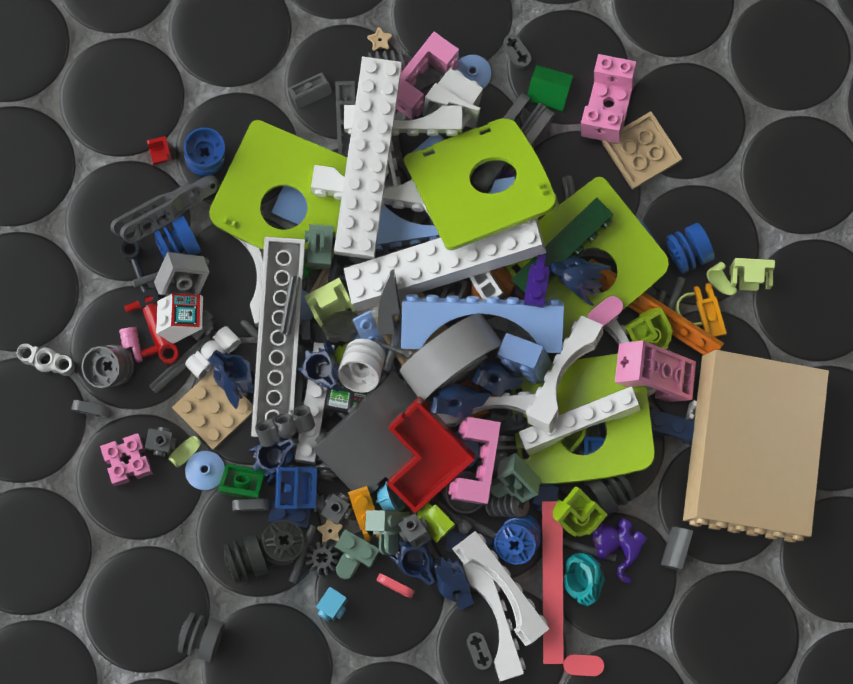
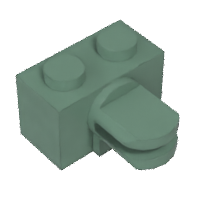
(319, 246)
(516, 479)
(386, 525)
(355, 552)

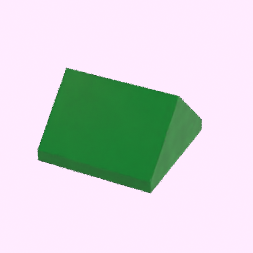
(549, 88)
(241, 482)

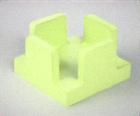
(751, 273)
(329, 300)

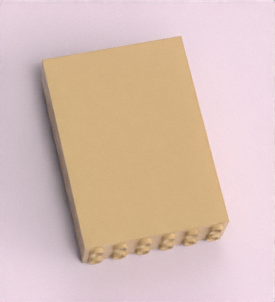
(756, 446)

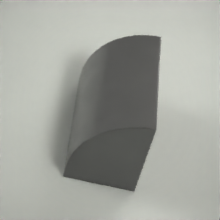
(676, 548)

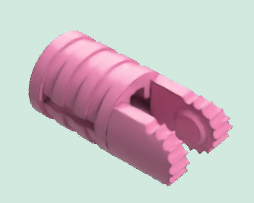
(131, 341)

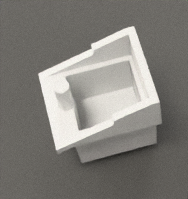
(455, 90)

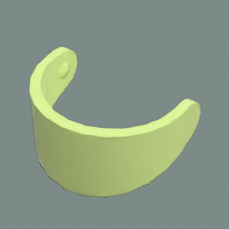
(719, 281)
(681, 298)
(184, 451)

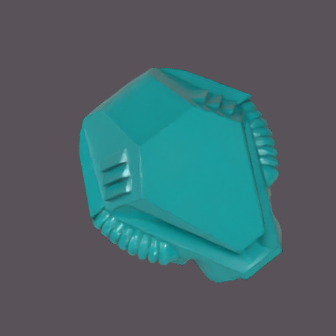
(583, 578)

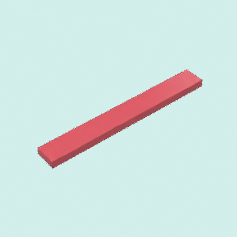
(552, 585)

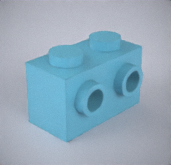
(331, 605)

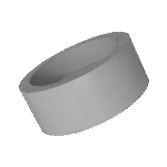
(451, 357)

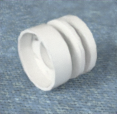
(361, 365)

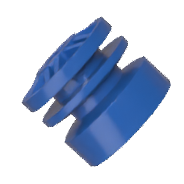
(204, 141)
(178, 239)
(691, 247)
(521, 529)

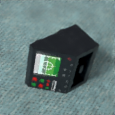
(342, 400)

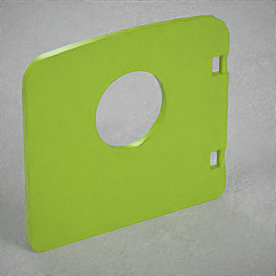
(267, 161)
(460, 210)
(635, 252)
(628, 439)

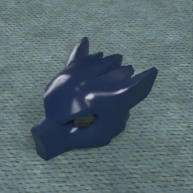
(580, 277)
(321, 367)
(233, 378)
(495, 378)
(458, 400)
(274, 456)
(416, 562)
(451, 578)

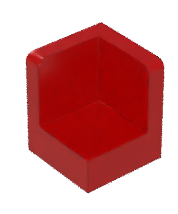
(159, 150)

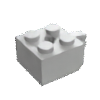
(181, 274)

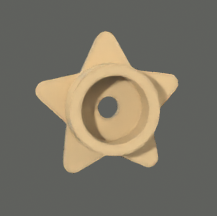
(383, 44)
(328, 536)

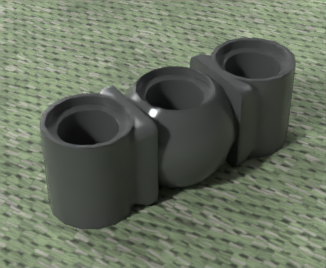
(285, 426)

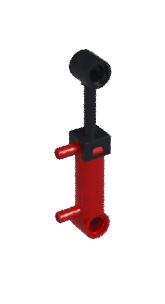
(148, 302)

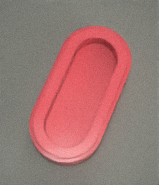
(394, 585)
(583, 665)

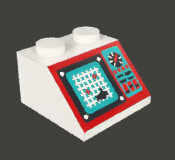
(179, 316)

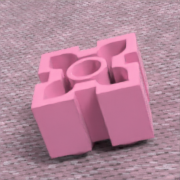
(137, 465)

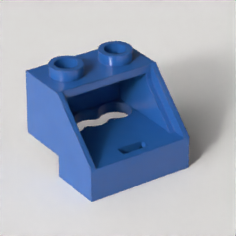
(298, 487)

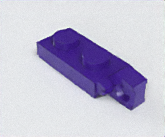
(537, 283)

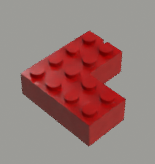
(436, 452)

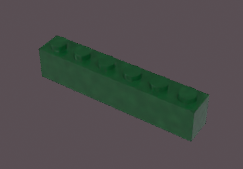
(570, 240)

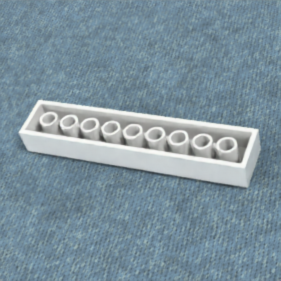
(368, 158)
(433, 265)
(275, 351)

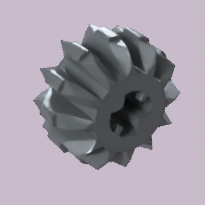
(322, 551)

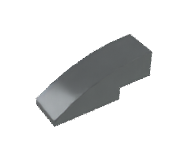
(388, 305)

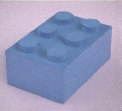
(524, 358)

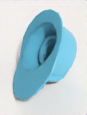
(389, 499)

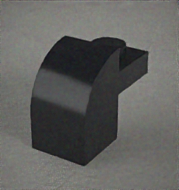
(310, 333)

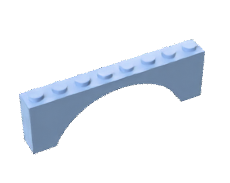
(397, 232)
(426, 315)

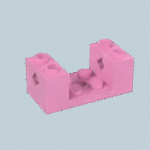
(434, 51)
(612, 82)
(652, 366)
(483, 432)

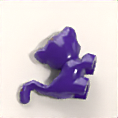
(608, 539)

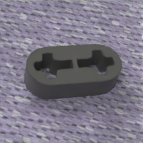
(520, 49)
(90, 409)
(250, 505)
(483, 648)

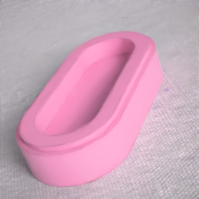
(606, 310)

